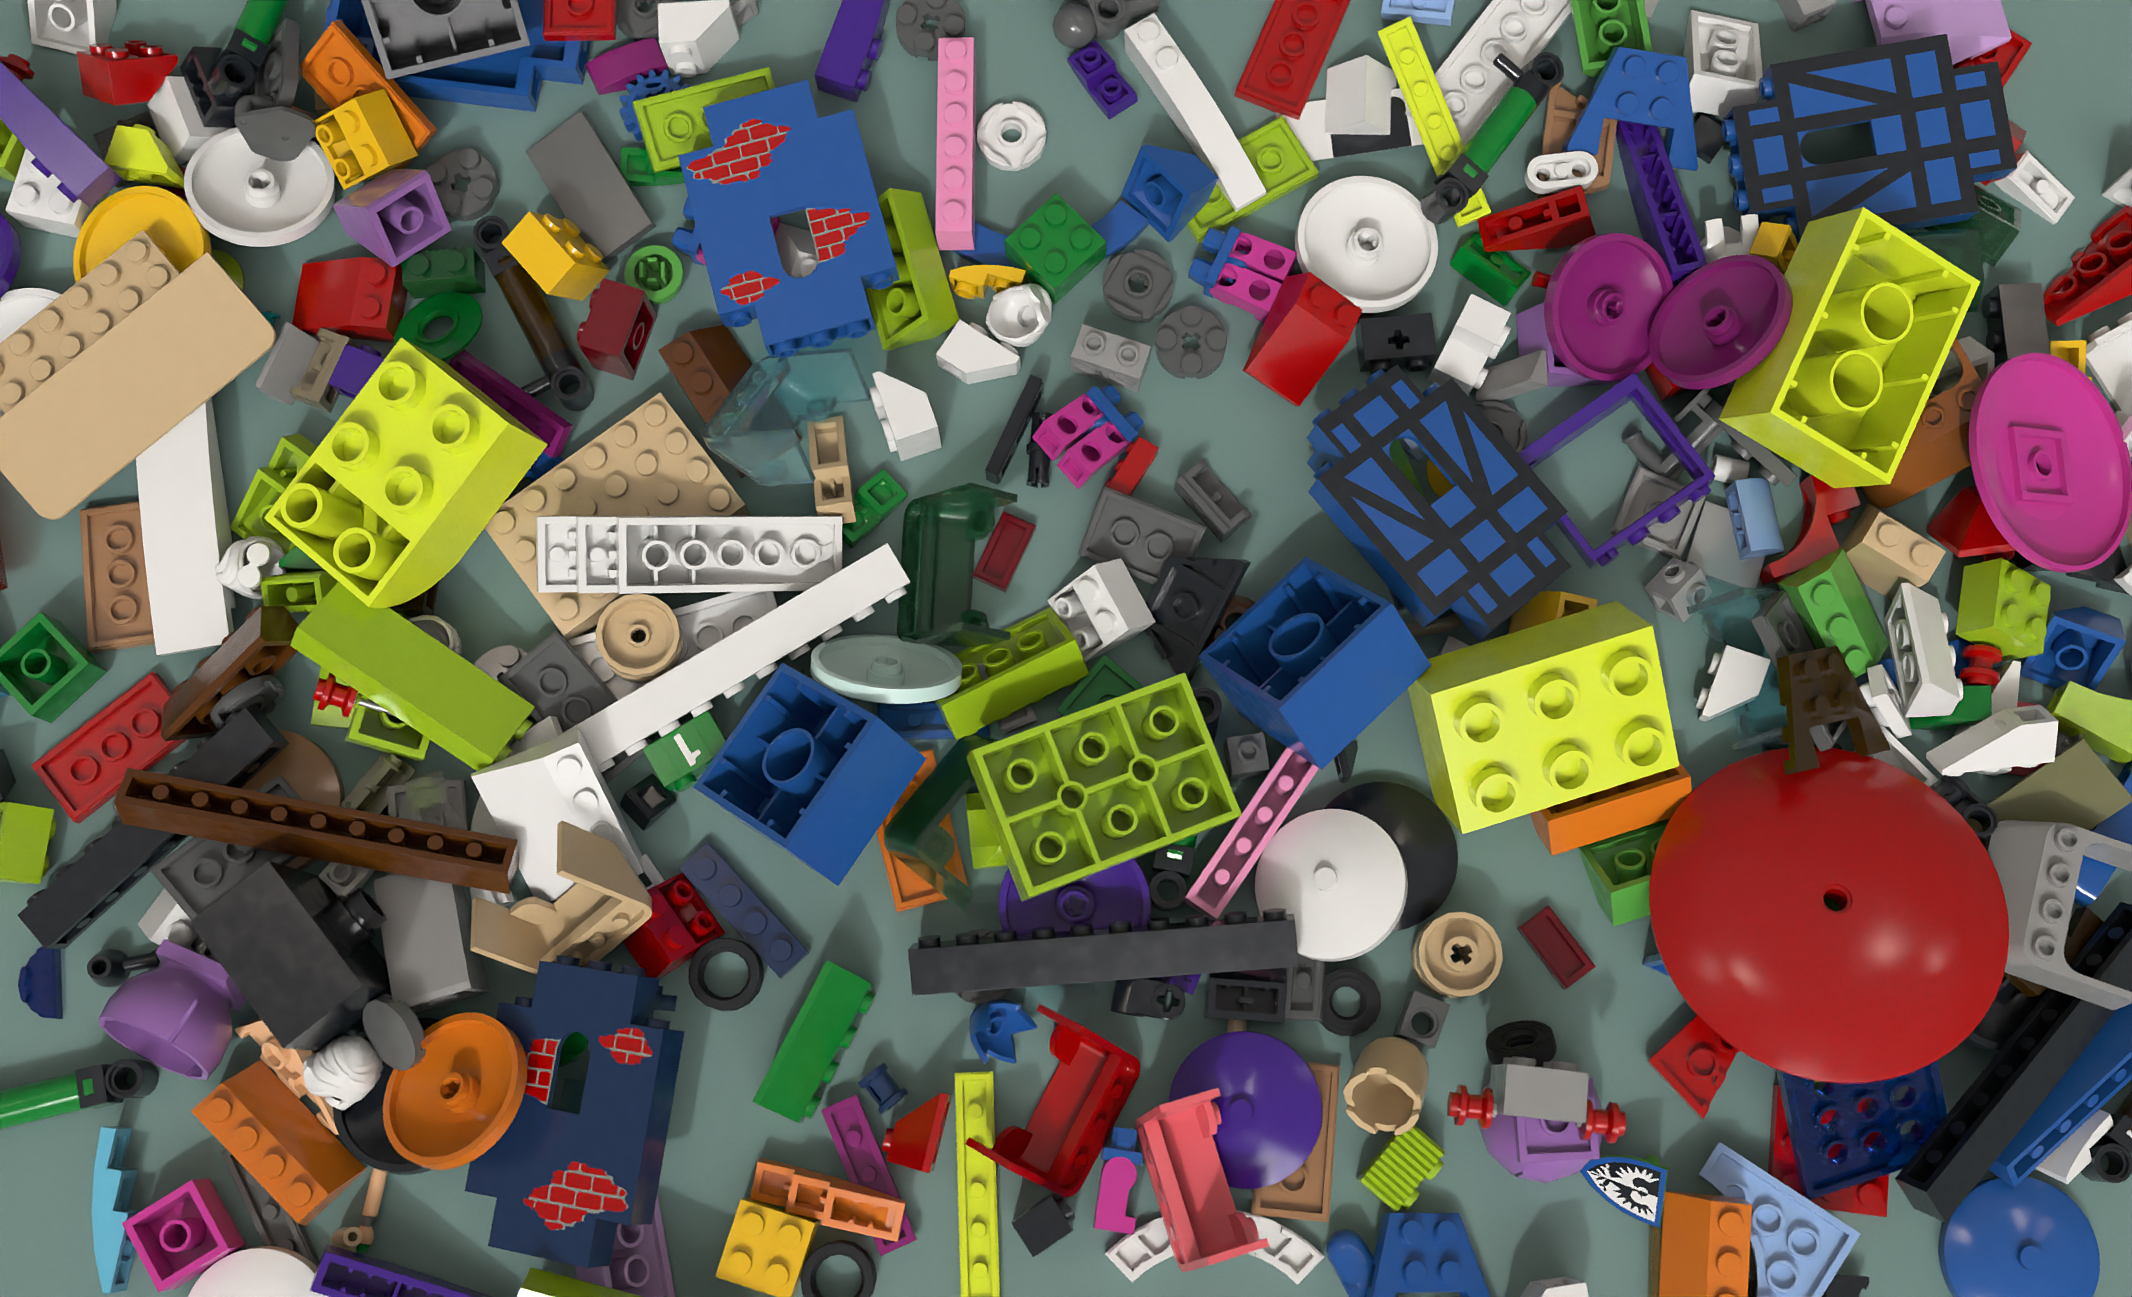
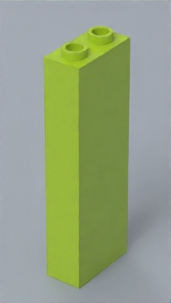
(414, 677)

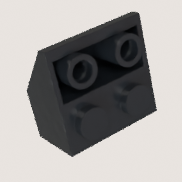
(1246, 995)

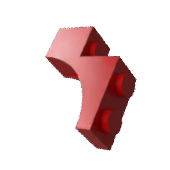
(1816, 539)

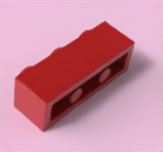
(1134, 467)

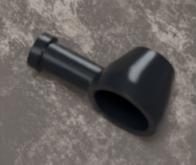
(118, 966)

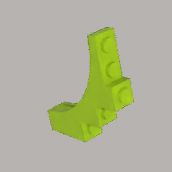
(2099, 717)

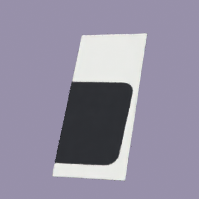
(1320, 146)

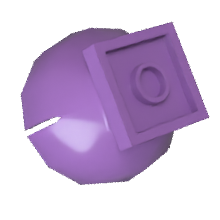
(176, 1012)
(1540, 1147)

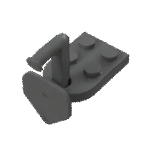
(268, 117)
(1772, 467)

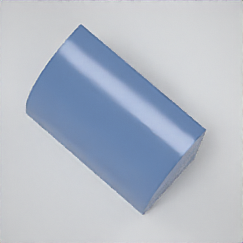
(1754, 518)

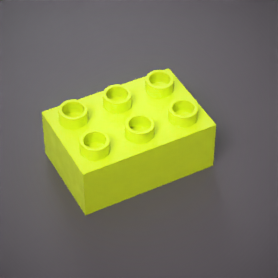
(1857, 352)
(1543, 716)

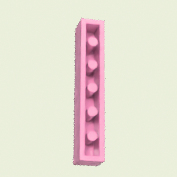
(956, 144)
(1250, 834)

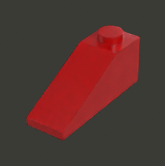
(1540, 224)

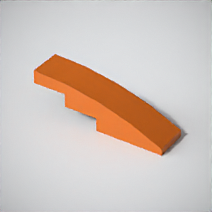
(829, 1199)

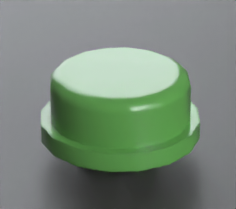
(656, 272)

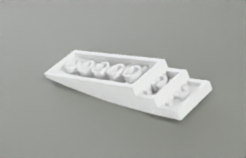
(185, 535)
(685, 553)

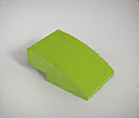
(268, 486)

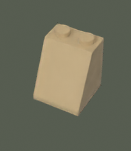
(1889, 552)

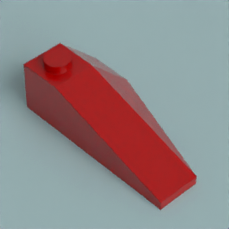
(2097, 274)

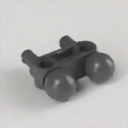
(1081, 21)

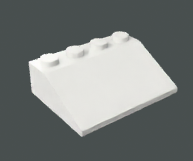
(538, 791)

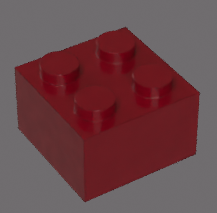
(616, 328)

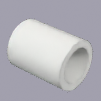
(1729, 469)

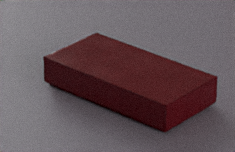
(1004, 551)
(1556, 947)

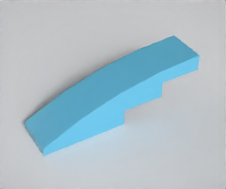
(110, 1208)

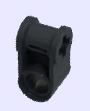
(1968, 804)
(1140, 998)

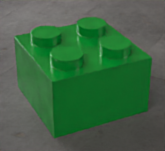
(1055, 248)
(47, 667)

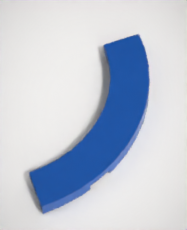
(1117, 227)

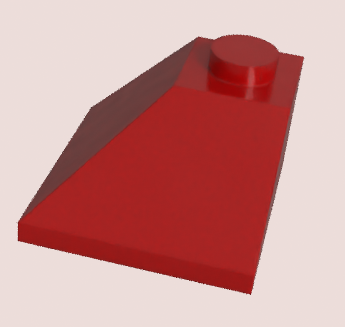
(1967, 527)
(918, 1135)

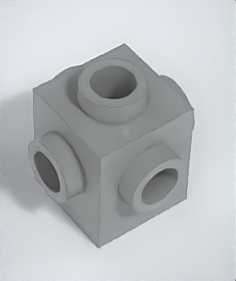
(1678, 587)

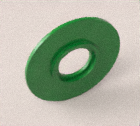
(458, 306)

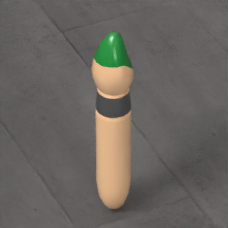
(371, 1209)

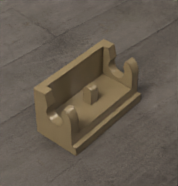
(314, 385)

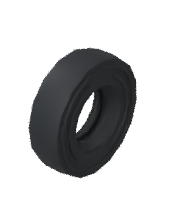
(1369, 1006)
(1538, 1035)

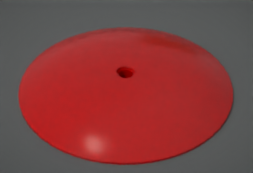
(1813, 987)

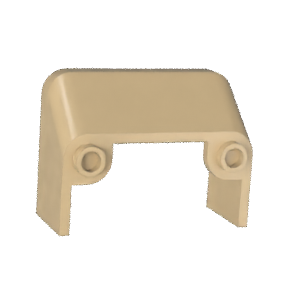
(582, 923)

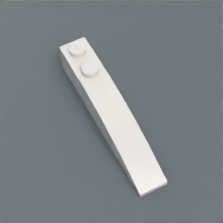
(1192, 109)

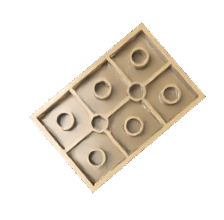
(632, 469)

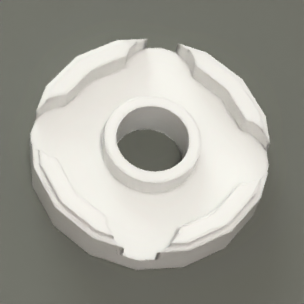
(1017, 154)

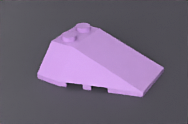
(1969, 24)

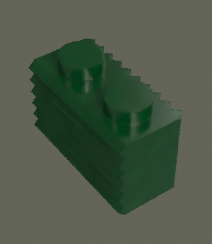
(444, 272)

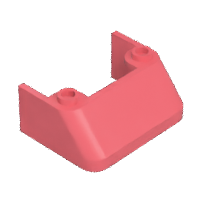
(1192, 1183)

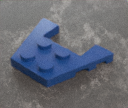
(1644, 91)
(1425, 1257)

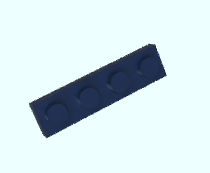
(744, 910)

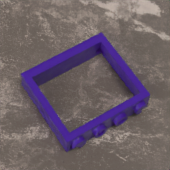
(1634, 390)

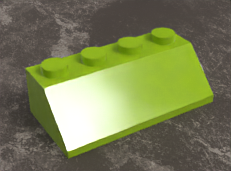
(921, 301)
(1019, 671)

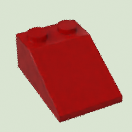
(351, 298)
(1301, 336)

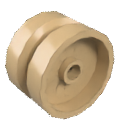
(623, 622)
(1478, 950)

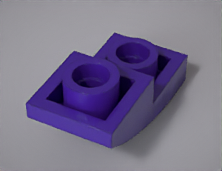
(1101, 80)

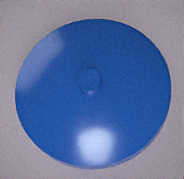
(2018, 1243)

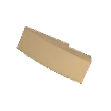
(831, 469)

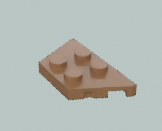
(1559, 122)

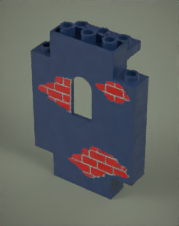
(576, 1175)

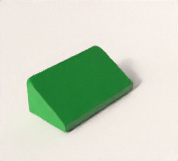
(1490, 271)

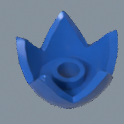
(993, 1029)

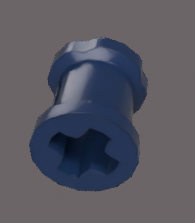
(883, 1088)

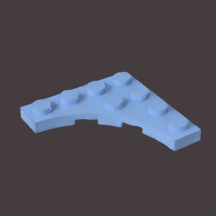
(1791, 1238)

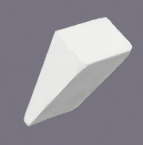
(2036, 188)

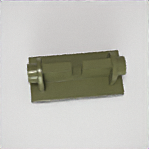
(371, 790)

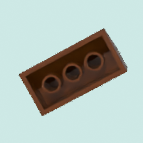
(707, 368)
(251, 651)

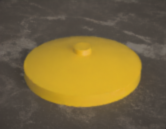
(135, 209)

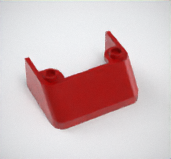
(1073, 1112)

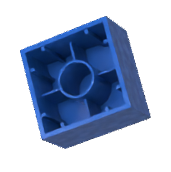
(1315, 661)
(811, 772)

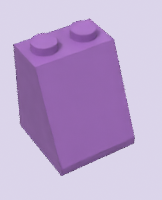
(394, 214)

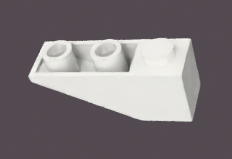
(2003, 740)

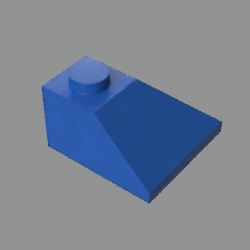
(1168, 188)
(2076, 648)

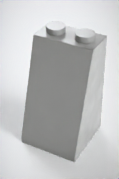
(428, 942)

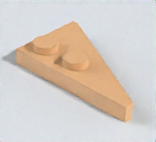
(287, 1065)

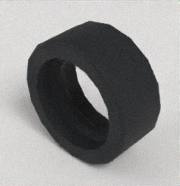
(698, 966)
(844, 1248)

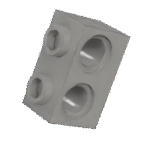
(1110, 358)

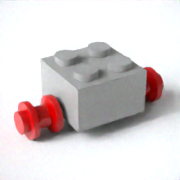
(1538, 1093)

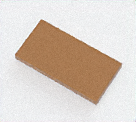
(115, 578)
(1308, 1189)

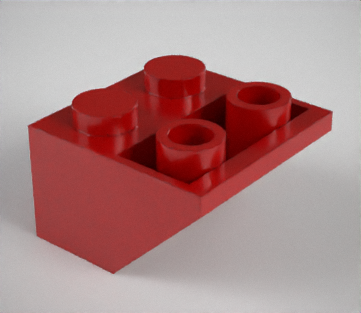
(124, 73)
(675, 929)

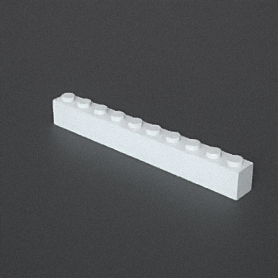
(742, 655)

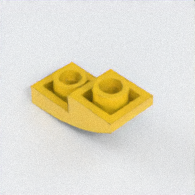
(975, 279)

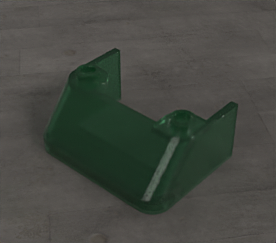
(940, 563)
(915, 829)

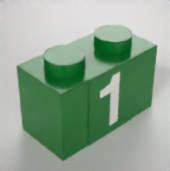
(686, 752)

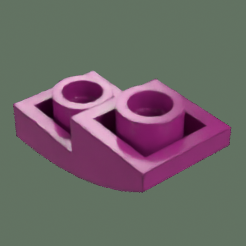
(620, 66)

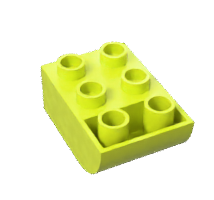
(405, 479)

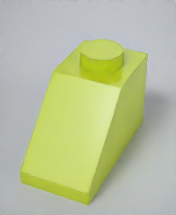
(143, 157)

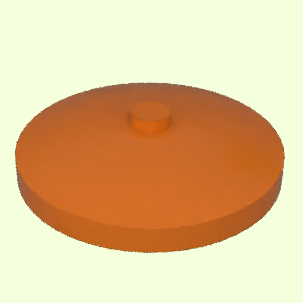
(458, 1094)

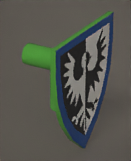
(1630, 1184)

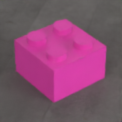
(183, 1234)

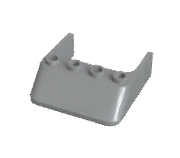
(2039, 880)

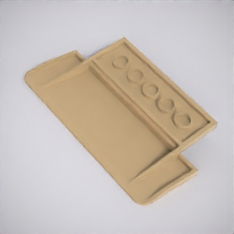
(118, 369)

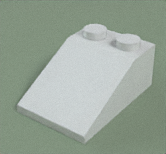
(1722, 62)

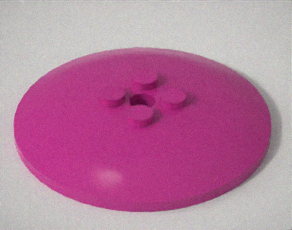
(2081, 496)

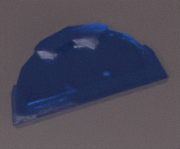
(42, 983)

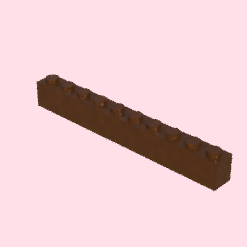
(317, 831)

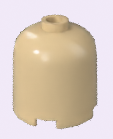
(1387, 1086)

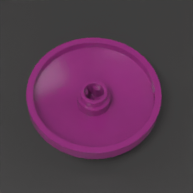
(1605, 305)
(1720, 322)

